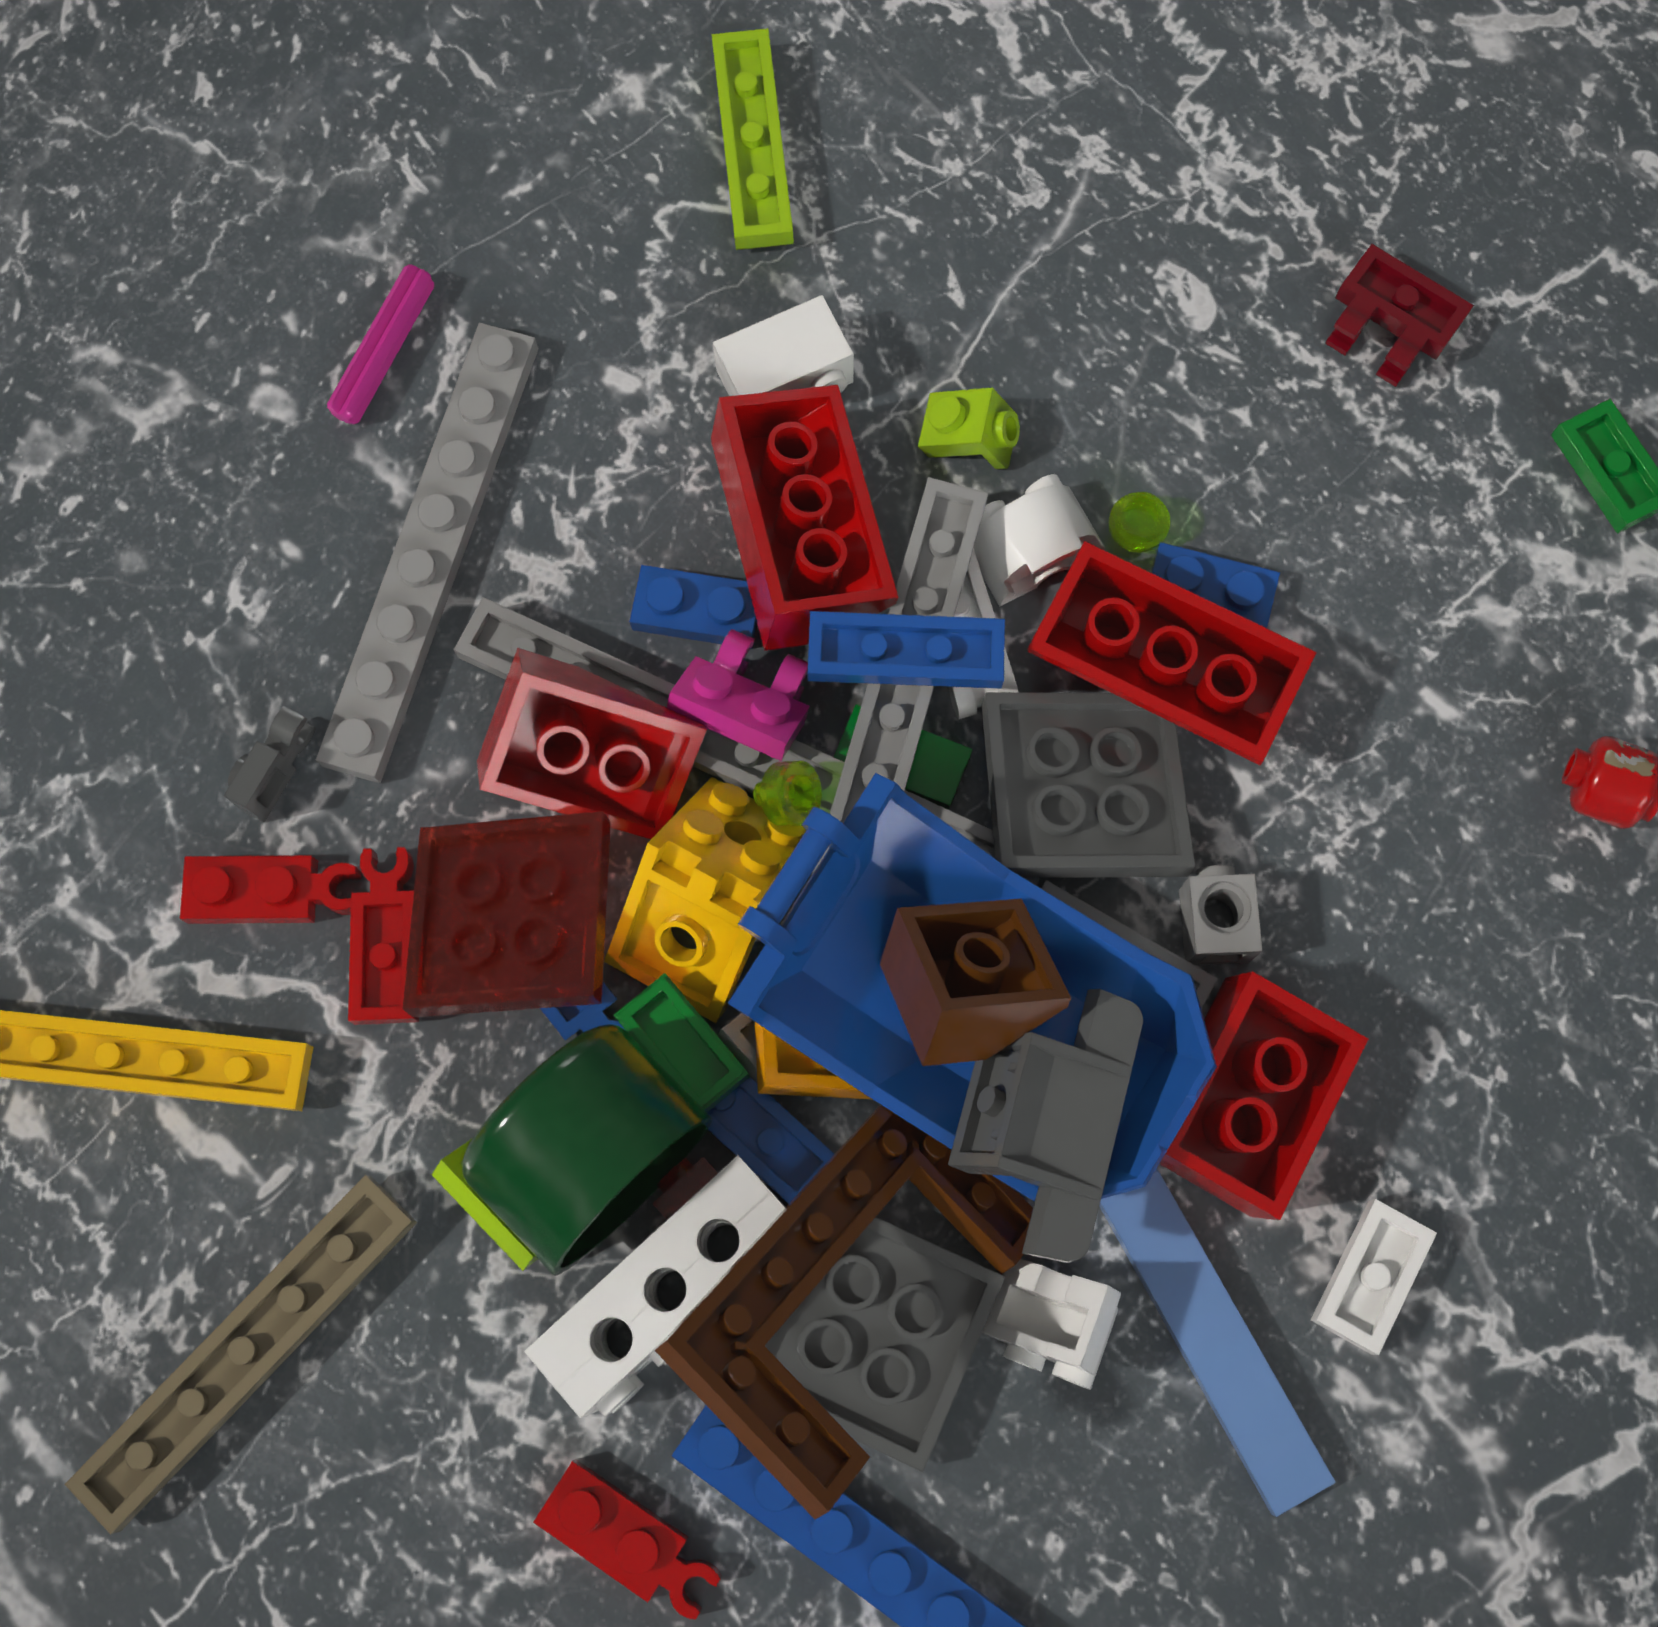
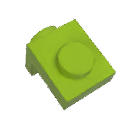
(970, 425)

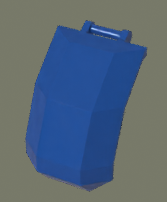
(829, 999)

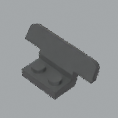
(1053, 1120)

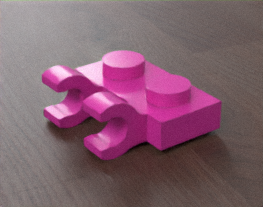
(740, 707)

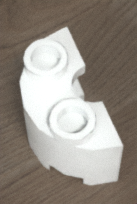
(1031, 538)
(1053, 1319)

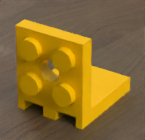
(701, 878)

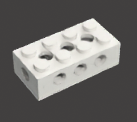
(575, 1348)

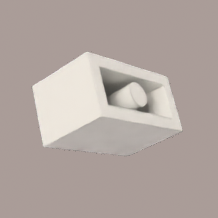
(786, 352)

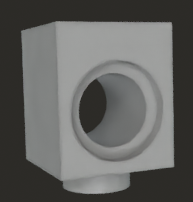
(1212, 944)

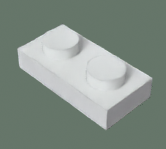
(1373, 1276)

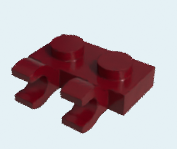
(1401, 302)

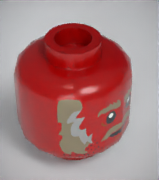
(1613, 782)

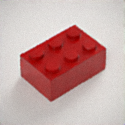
(1267, 1098)

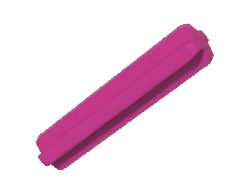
(380, 344)

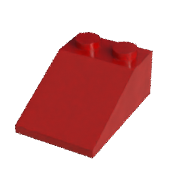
(586, 746)

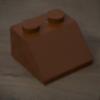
(970, 978)

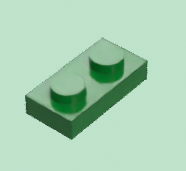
(1611, 464)

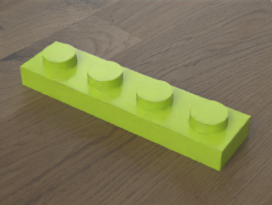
(752, 139)

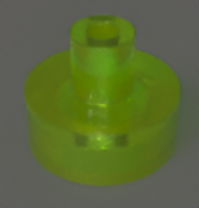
(788, 792)

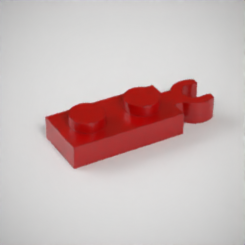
(260, 889)
(380, 942)
(622, 1537)

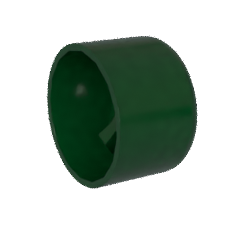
(582, 1144)

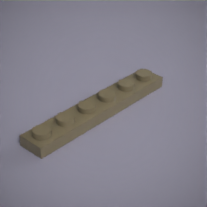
(240, 1355)

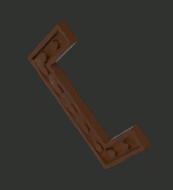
(724, 1337)

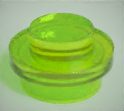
(1139, 522)

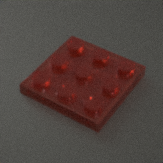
(508, 915)

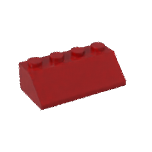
(799, 510)
(1172, 652)

